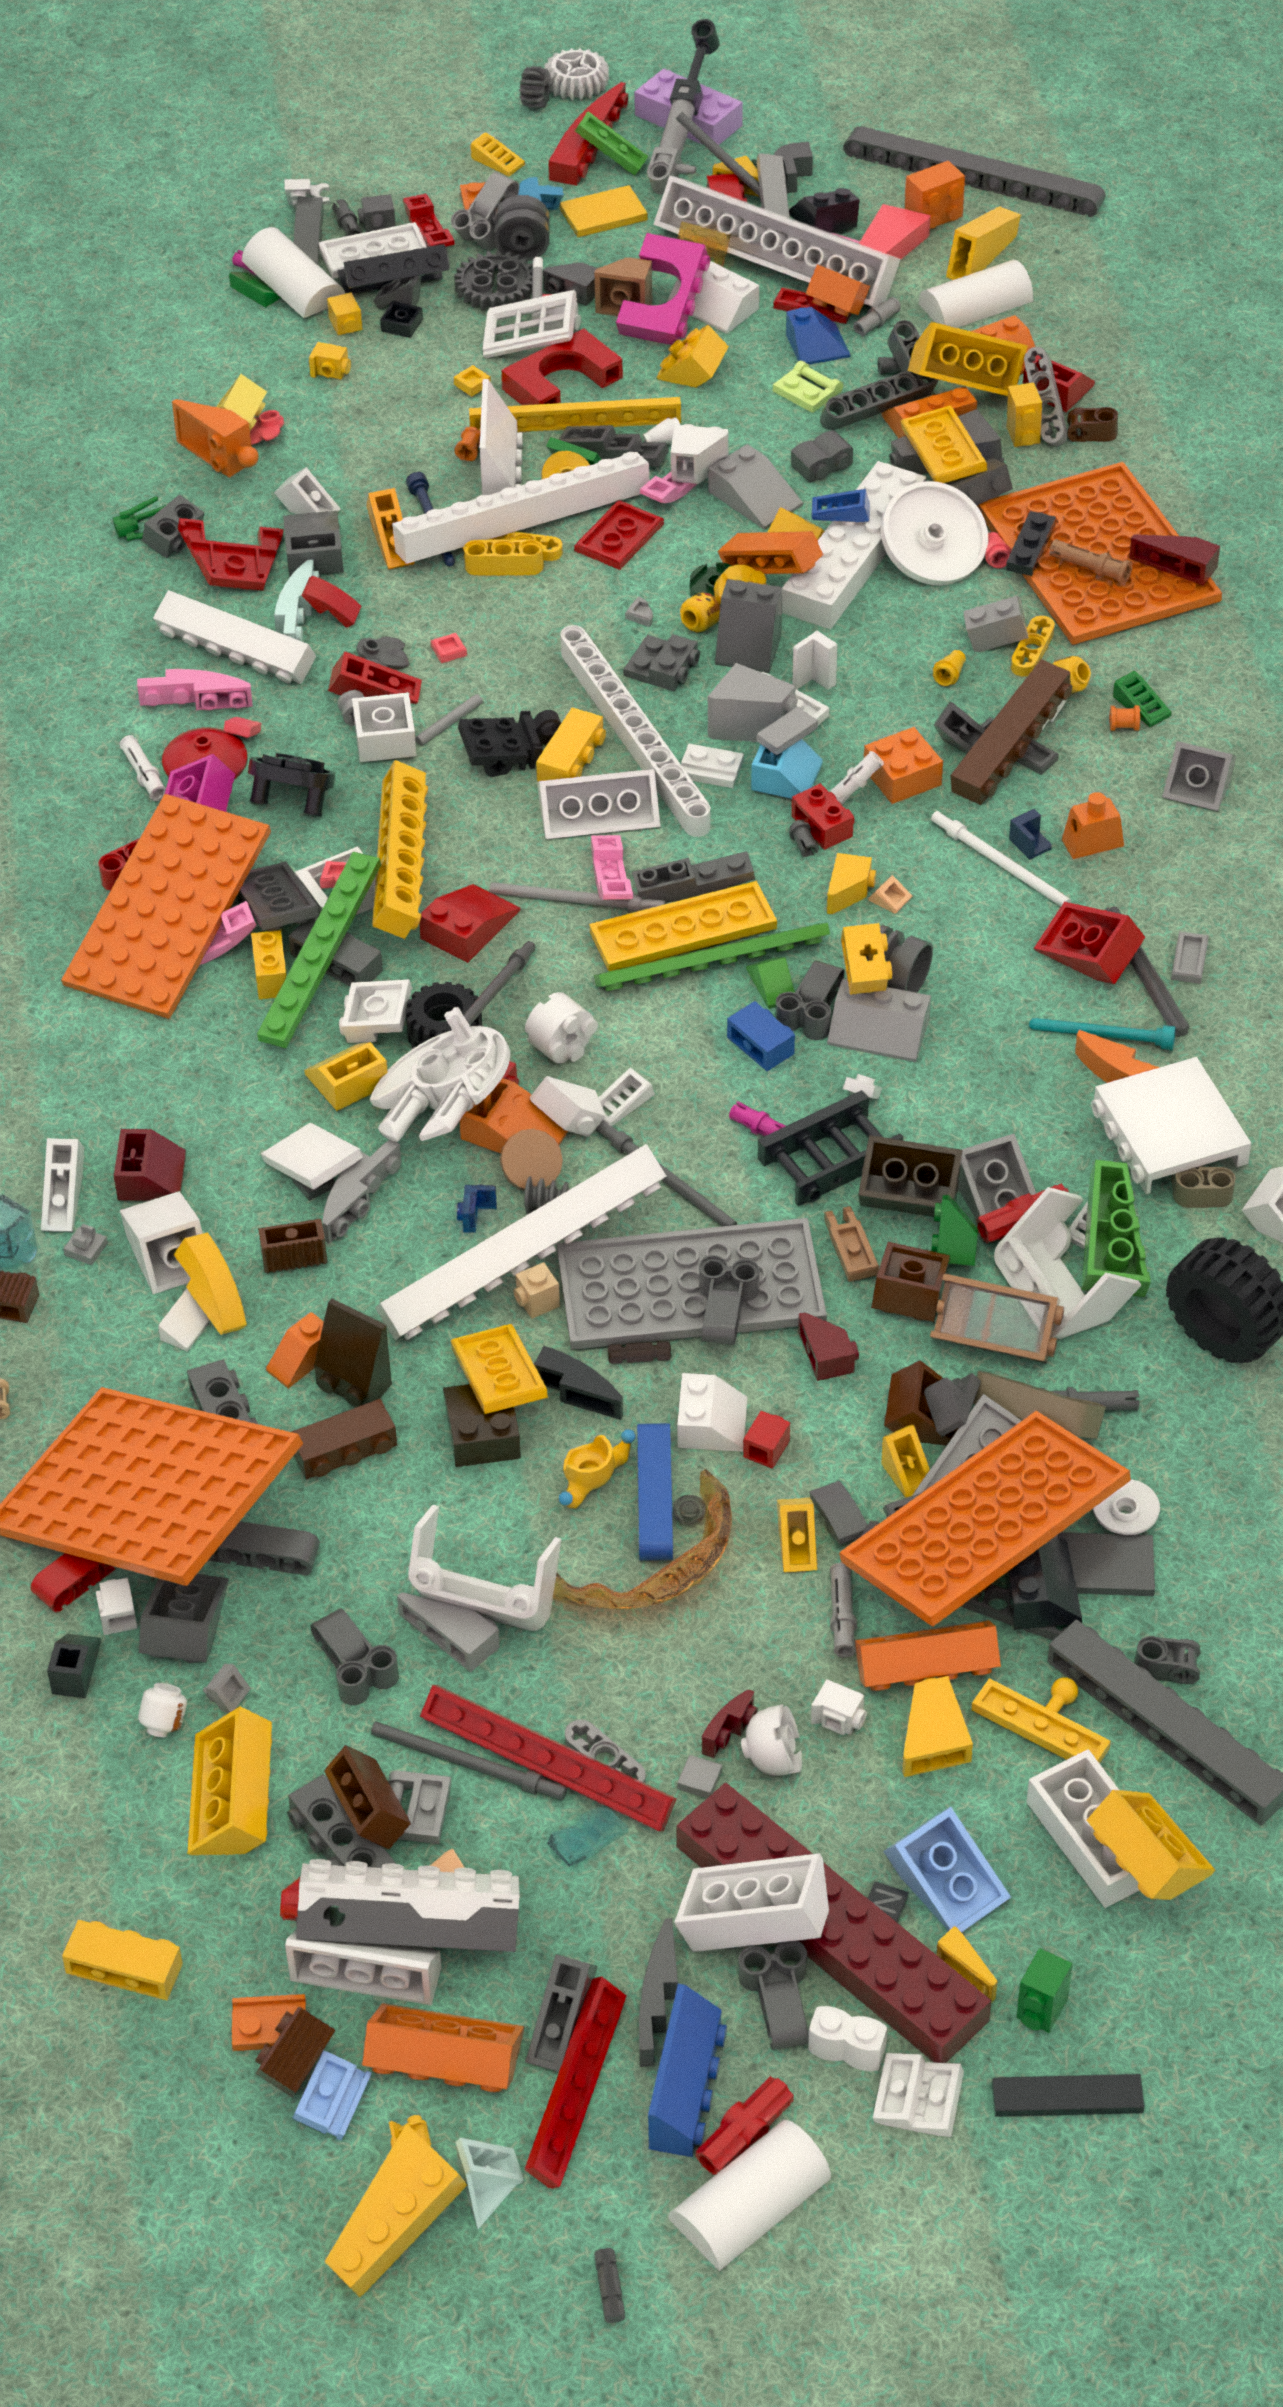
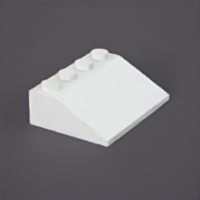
(498, 444)

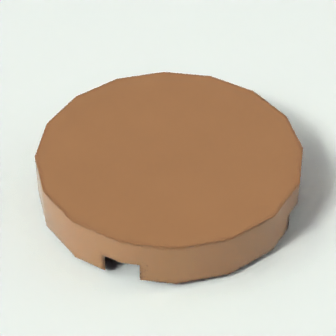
(531, 1154)

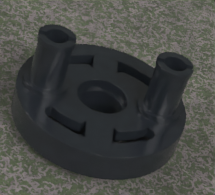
(293, 771)

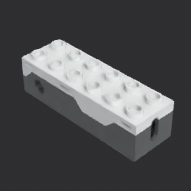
(404, 1906)

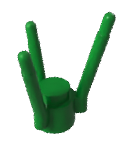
(127, 521)

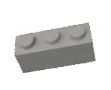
(880, 1022)

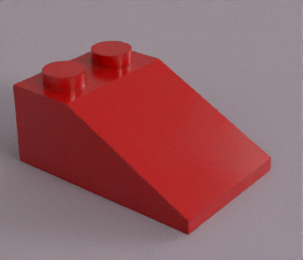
(465, 920)
(1091, 941)

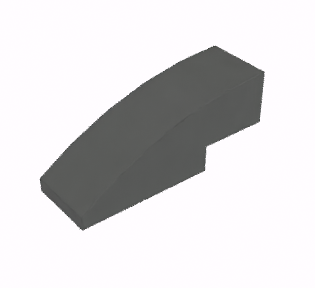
(309, 226)

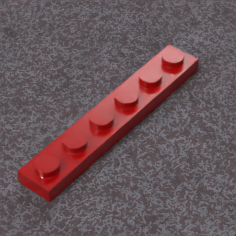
(575, 2083)

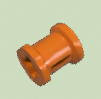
(468, 447)
(1124, 718)

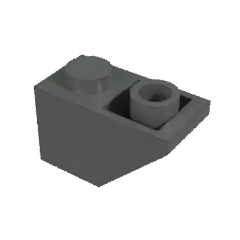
(571, 277)

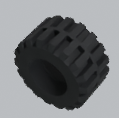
(428, 1010)

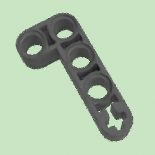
(270, 1547)

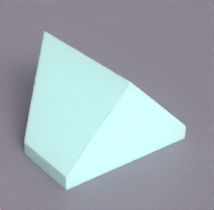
(489, 2174)

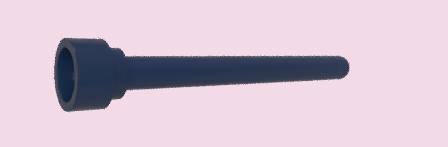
(418, 486)

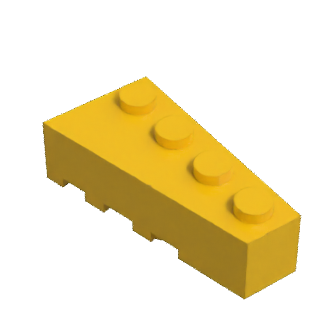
(395, 2210)

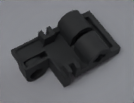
(503, 742)

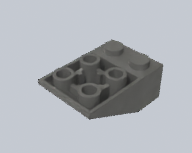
(313, 538)

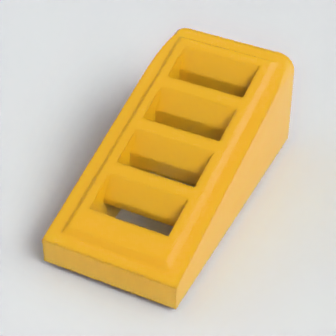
(489, 150)
(961, 1956)

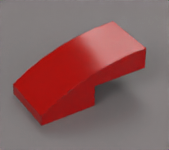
(326, 596)

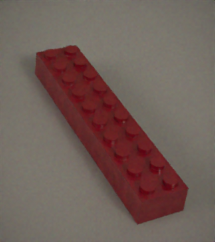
(858, 1942)

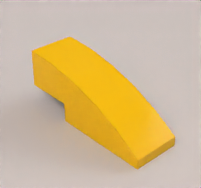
(211, 1282)

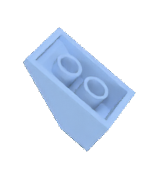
(947, 1871)

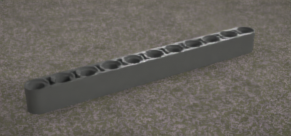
(979, 171)

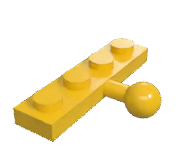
(1040, 1723)

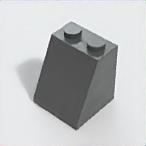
(749, 625)

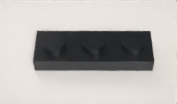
(1030, 543)

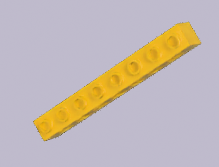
(400, 850)

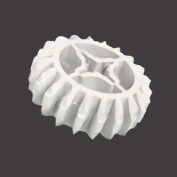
(577, 73)

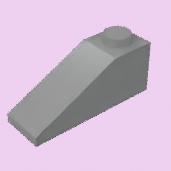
(452, 1628)

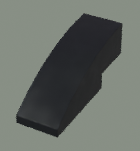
(578, 1383)

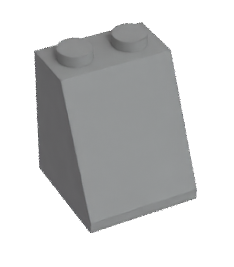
(747, 704)

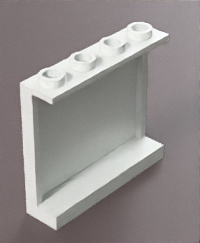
(1169, 1121)

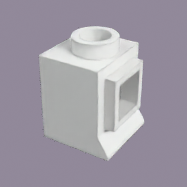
(116, 1606)
(838, 1708)

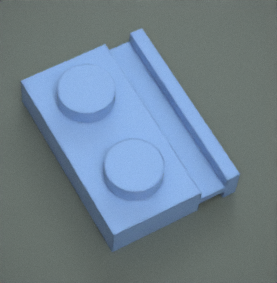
(331, 2095)

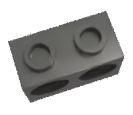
(162, 531)

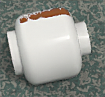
(162, 1709)

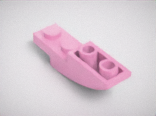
(204, 688)

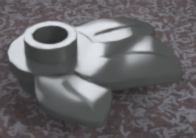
(384, 651)

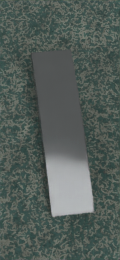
(612, 445)
(658, 1985)

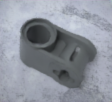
(1169, 1659)

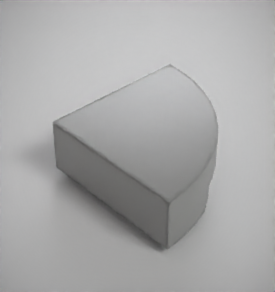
(640, 612)

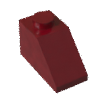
(827, 1347)

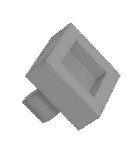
(85, 1245)
(227, 1688)

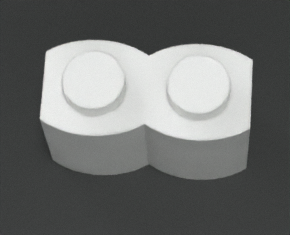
(853, 2039)

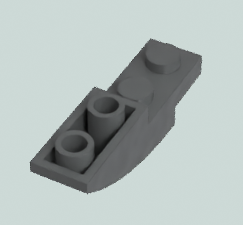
(682, 880)

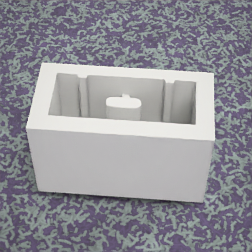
(695, 451)

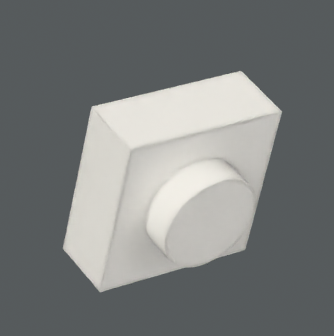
(863, 1083)

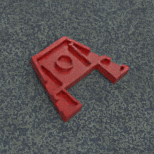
(232, 563)

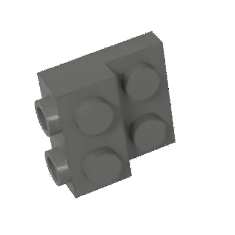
(663, 661)

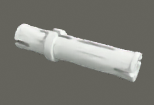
(147, 775)

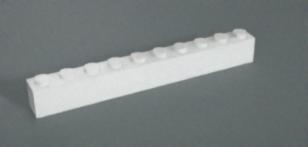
(520, 507)
(520, 1242)

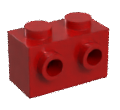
(826, 816)

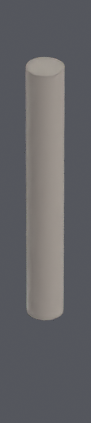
(448, 719)

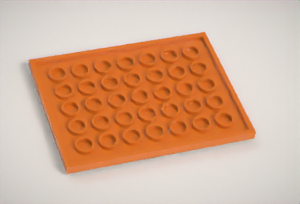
(1100, 515)

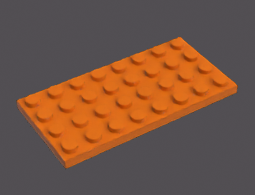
(166, 906)
(984, 1517)

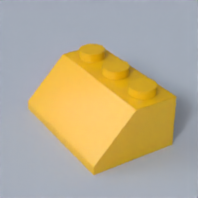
(1148, 1844)

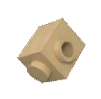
(537, 1290)

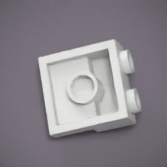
(374, 1009)

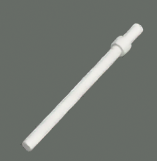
(959, 831)

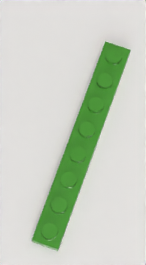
(319, 950)
(699, 959)

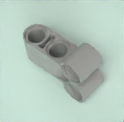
(479, 220)

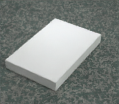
(312, 1155)

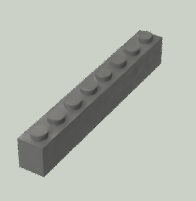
(1168, 1721)

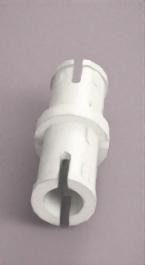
(857, 777)

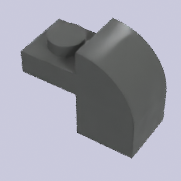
(796, 162)

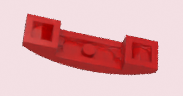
(421, 211)

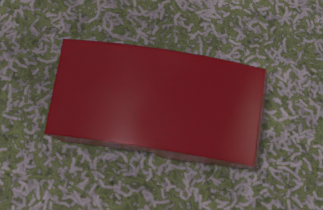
(728, 1720)

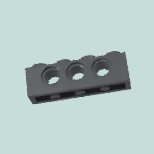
(216, 1391)
(319, 1801)

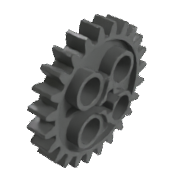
(476, 280)

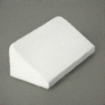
(183, 1323)

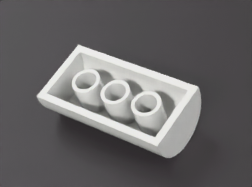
(290, 272)
(978, 295)
(752, 2193)

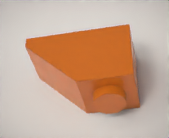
(296, 1351)

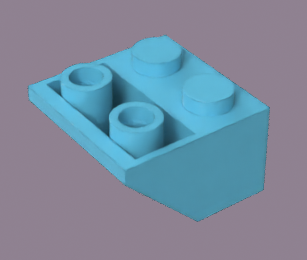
(787, 772)

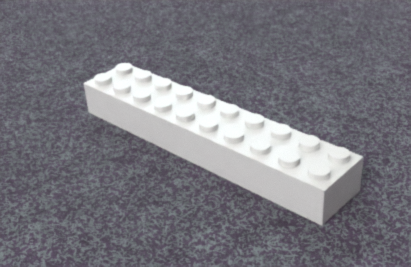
(775, 239)

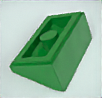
(253, 288)

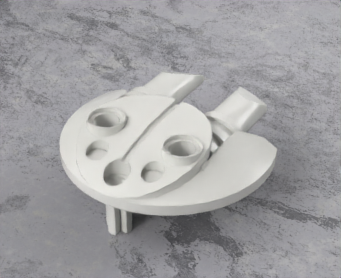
(441, 1073)

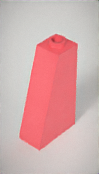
(896, 231)

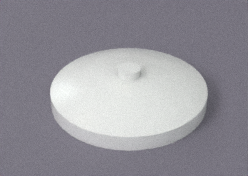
(934, 533)

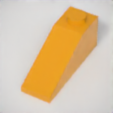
(383, 511)

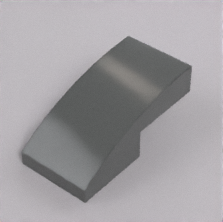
(840, 1512)

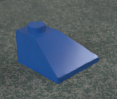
(814, 336)

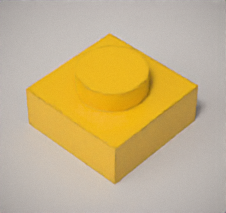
(471, 380)

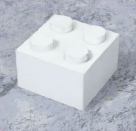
(384, 727)

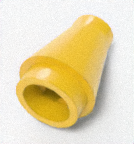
(948, 669)

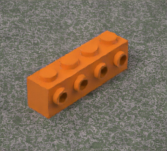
(773, 551)
(927, 1654)

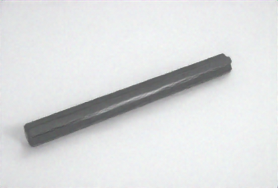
(1157, 989)

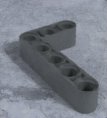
(886, 388)

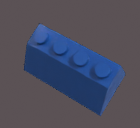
(685, 2074)

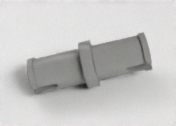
(877, 316)

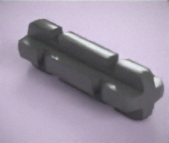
(609, 2285)

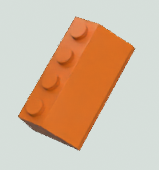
(442, 2047)

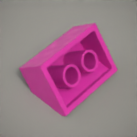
(203, 782)

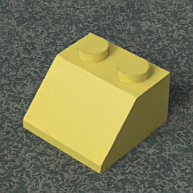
(244, 399)

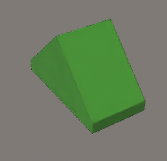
(771, 979)

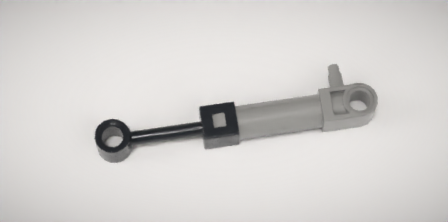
(685, 98)

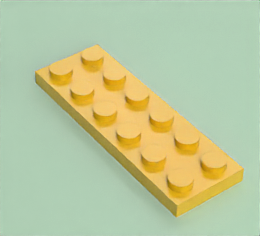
(683, 926)

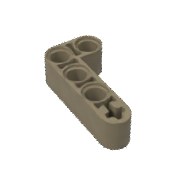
(1203, 1187)
(1073, 1414)

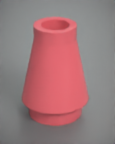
(997, 551)

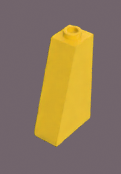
(981, 241)

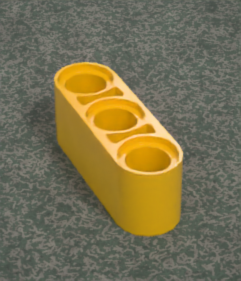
(503, 557)

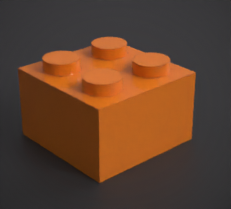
(936, 192)
(908, 765)

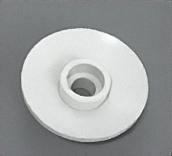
(1137, 1500)

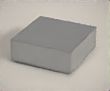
(699, 1776)

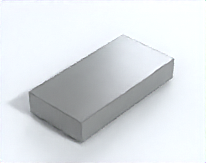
(787, 730)
(1189, 957)

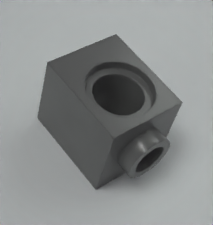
(377, 212)

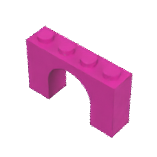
(669, 320)

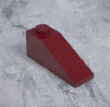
(1178, 555)

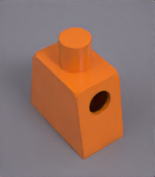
(1093, 827)

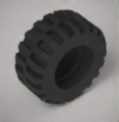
(1227, 1299)

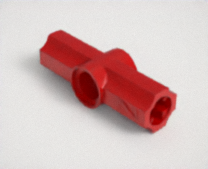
(1000, 1221)
(744, 2125)

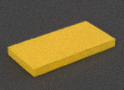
(943, 445)
(498, 1368)

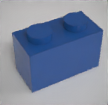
(761, 1035)

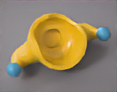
(592, 1466)

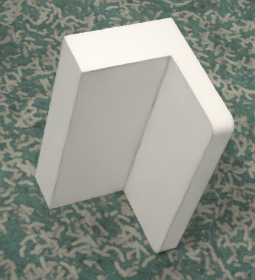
(815, 660)

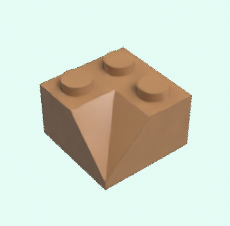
(622, 280)

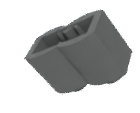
(821, 456)

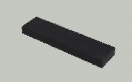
(1067, 2095)

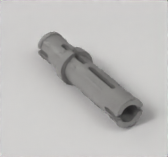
(843, 1621)

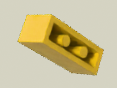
(571, 746)
(122, 1959)

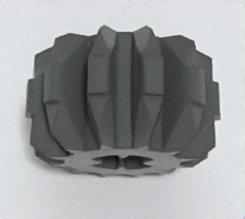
(535, 87)

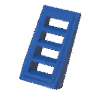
(849, 507)

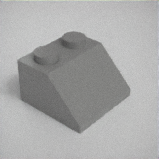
(996, 624)
(1199, 776)

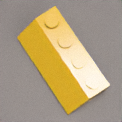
(967, 358)
(230, 1785)

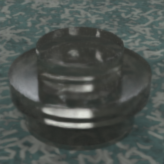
(689, 1510)

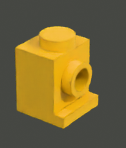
(329, 361)

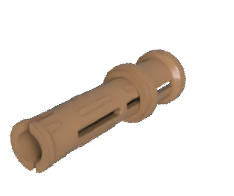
(1102, 564)

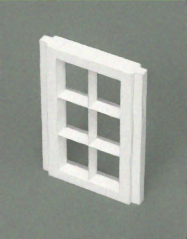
(540, 339)

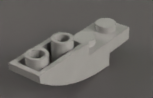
(351, 1191)

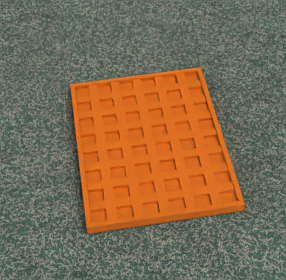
(145, 1484)

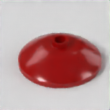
(201, 743)

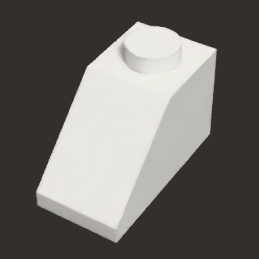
(305, 494)
(569, 1105)

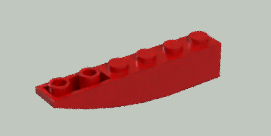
(573, 152)

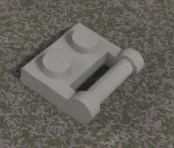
(426, 1805)

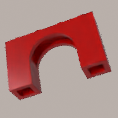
(584, 353)

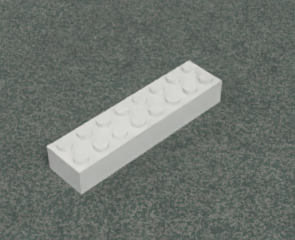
(849, 555)

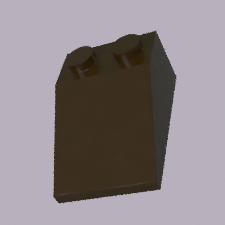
(352, 1355)
(476, 1435)

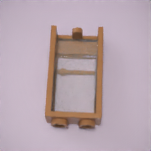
(997, 1318)

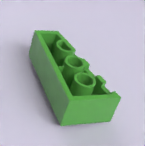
(1112, 1228)

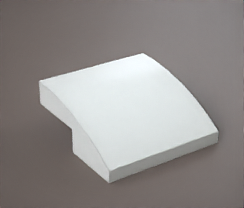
(918, 2094)

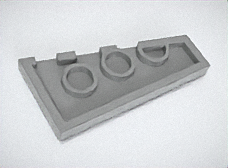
(983, 1426)

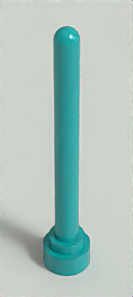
(1161, 1037)

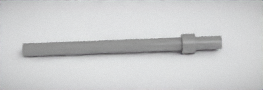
(633, 905)

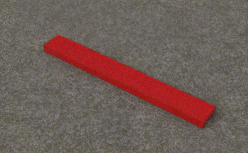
(548, 1758)

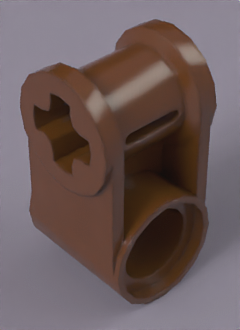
(1095, 424)

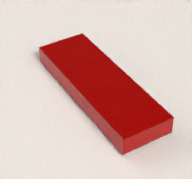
(792, 299)

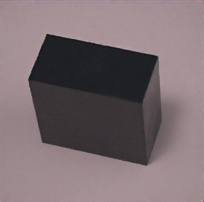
(401, 319)

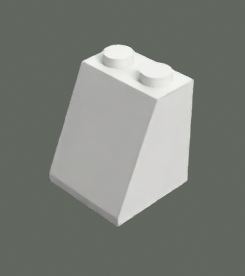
(155, 1234)

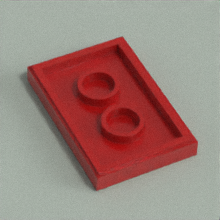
(619, 534)

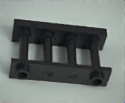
(374, 272)
(812, 1128)

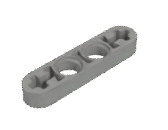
(1049, 395)

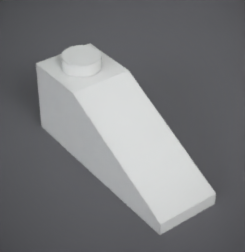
(61, 1184)

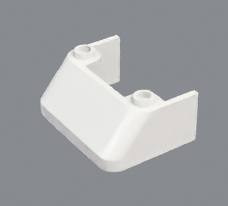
(1033, 1263)
(515, 1606)

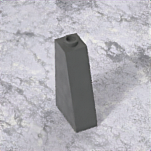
(980, 431)

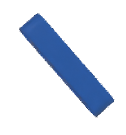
(655, 1492)

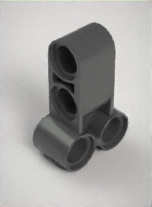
(811, 1002)
(726, 1291)
(354, 1657)
(778, 1990)

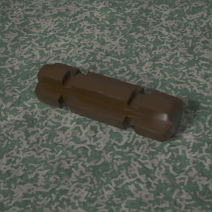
(639, 1352)

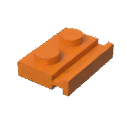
(257, 2018)

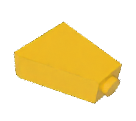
(935, 1729)

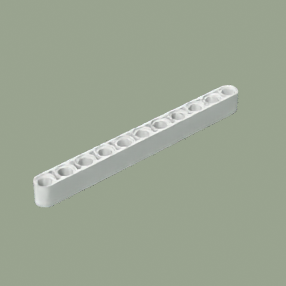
(635, 730)

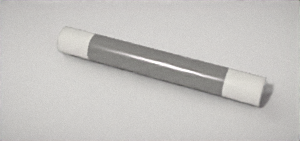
(537, 282)

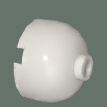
(772, 1741)

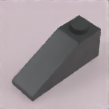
(559, 2011)

